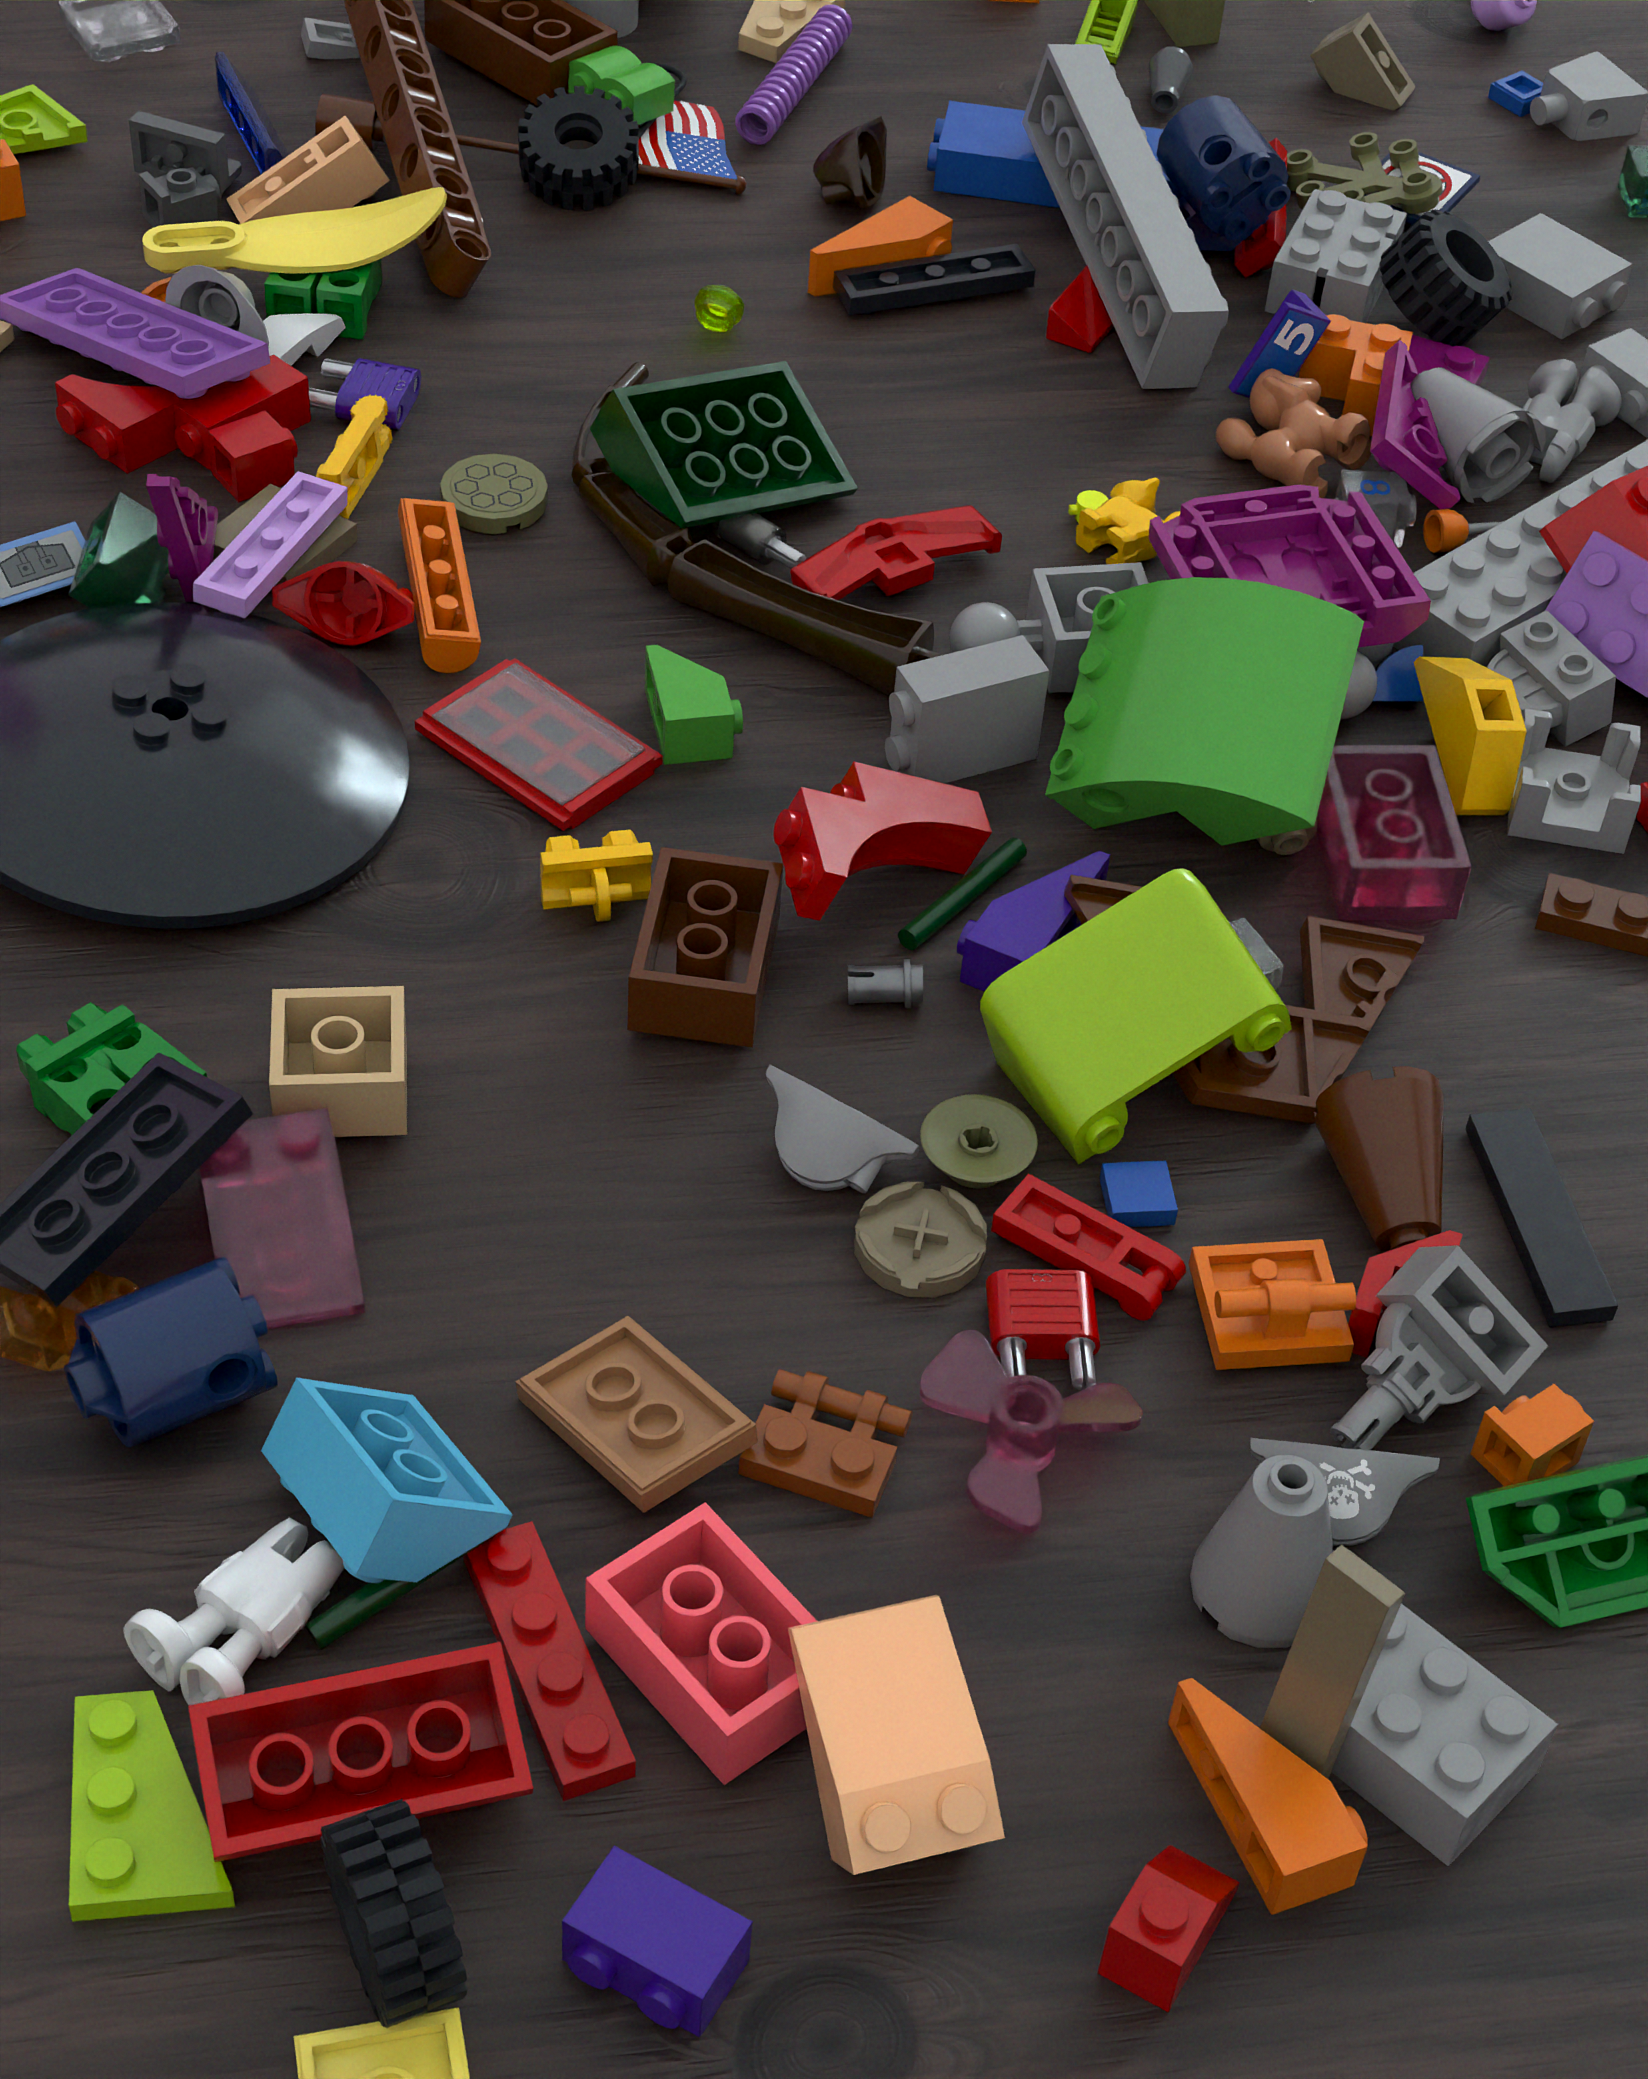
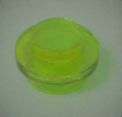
(718, 307)

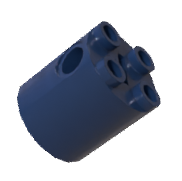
(1223, 166)
(169, 1353)

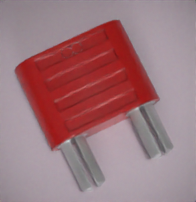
(1044, 1318)

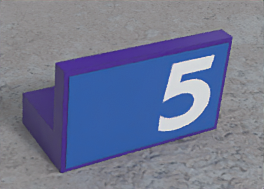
(1284, 341)

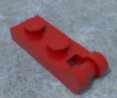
(1088, 1241)

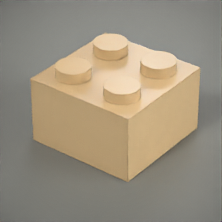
(343, 1055)

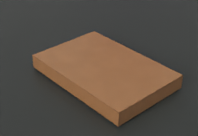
(636, 1413)

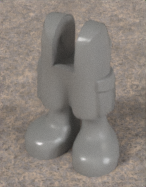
(1573, 424)

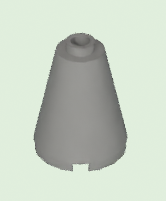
(1480, 433)
(1266, 1554)

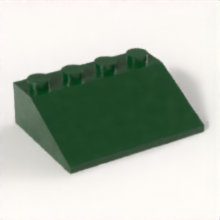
(721, 444)

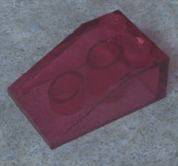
(284, 1218)

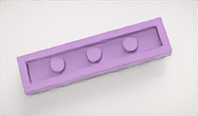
(270, 545)

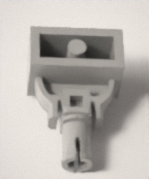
(1556, 676)
(1437, 1345)

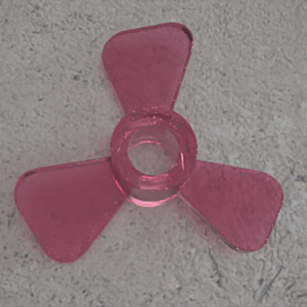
(1022, 1423)

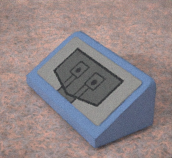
(39, 562)

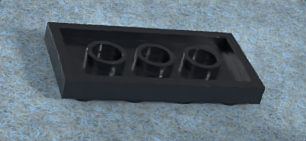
(113, 1175)

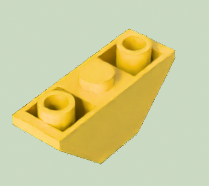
(1475, 731)

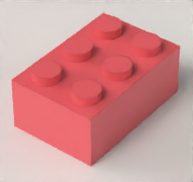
(704, 1639)

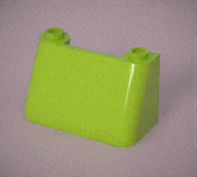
(1127, 1008)

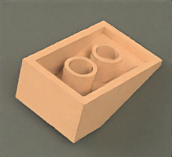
(893, 1736)

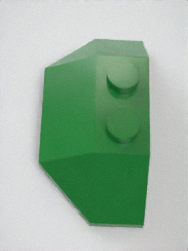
(1569, 1540)

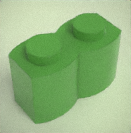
(617, 71)

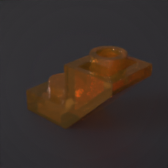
(45, 1335)

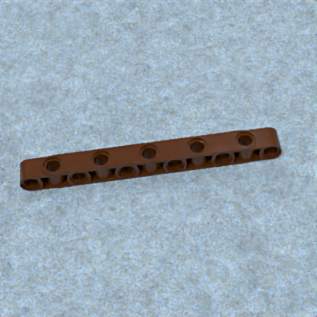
(421, 138)

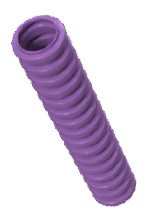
(793, 74)

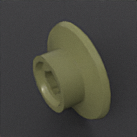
(978, 1139)

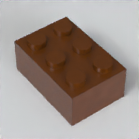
(705, 947)

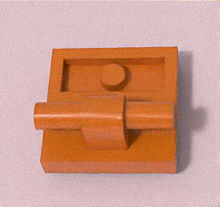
(1272, 1304)

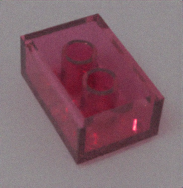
(1391, 835)

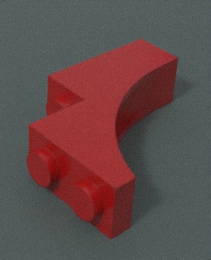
(147, 422)
(874, 822)

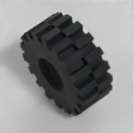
(575, 173)
(394, 1912)

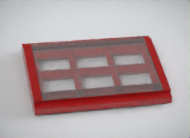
(538, 743)

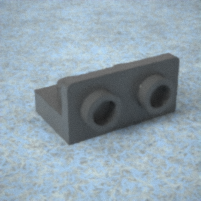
(168, 144)

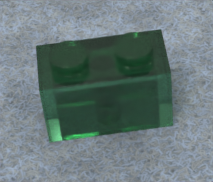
(121, 557)

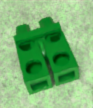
(337, 292)
(91, 1064)

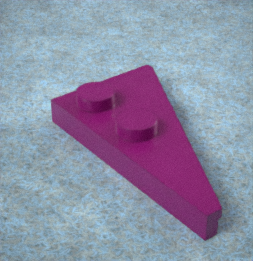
(1406, 432)
(183, 527)

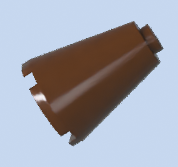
(1388, 1150)

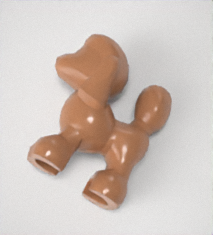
(1296, 433)

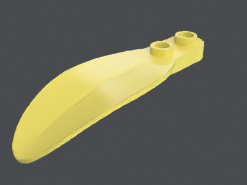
(297, 241)

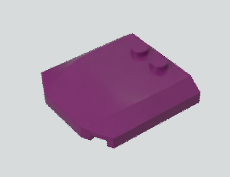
(1301, 545)

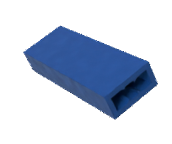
(990, 156)

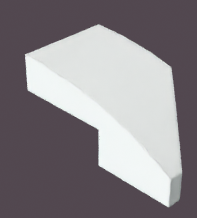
(295, 333)

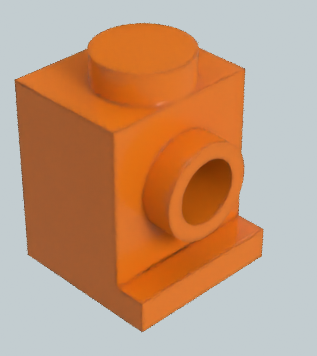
(1532, 1437)

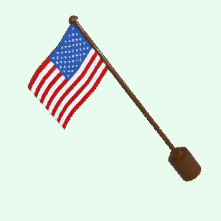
(676, 146)

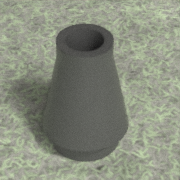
(1169, 75)

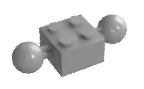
(1056, 616)

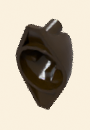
(854, 165)

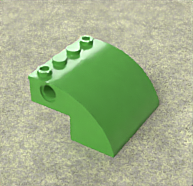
(1206, 707)

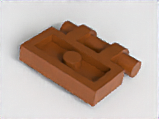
(820, 1458)

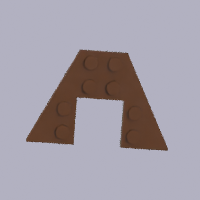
(1346, 986)

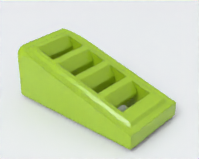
(1108, 25)

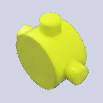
(1086, 499)

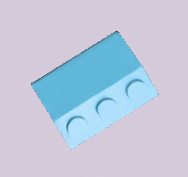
(380, 1480)

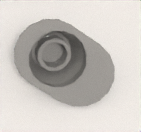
(218, 298)

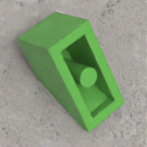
(689, 708)

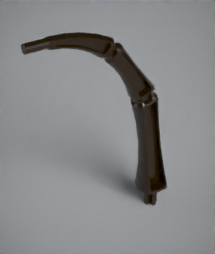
(715, 581)

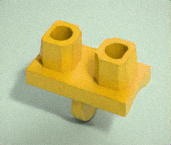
(596, 874)

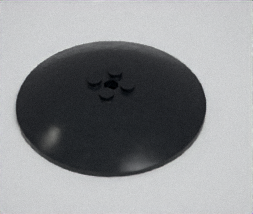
(207, 820)

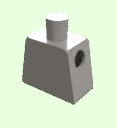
(1590, 99)

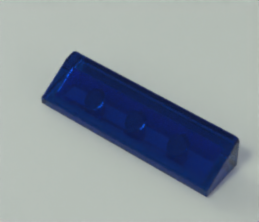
(248, 115)

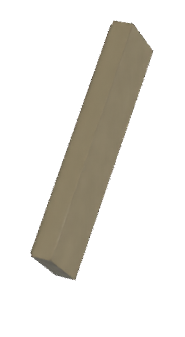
(1332, 1659)

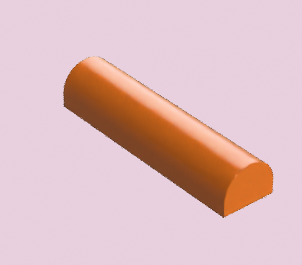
(439, 584)

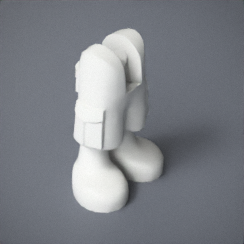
(255, 1594)

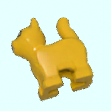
(1122, 522)

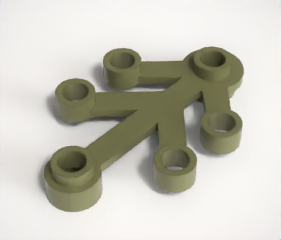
(1415, 191)

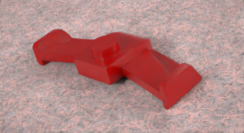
(895, 551)

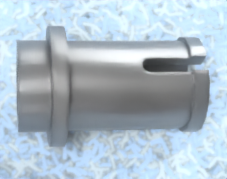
(885, 984)

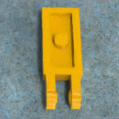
(359, 450)

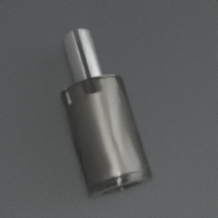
(758, 539)

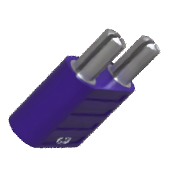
(364, 378)

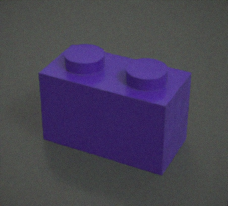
(655, 1942)

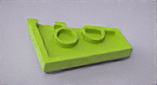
(37, 122)
(135, 1817)

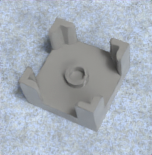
(1574, 794)

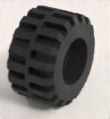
(1445, 278)

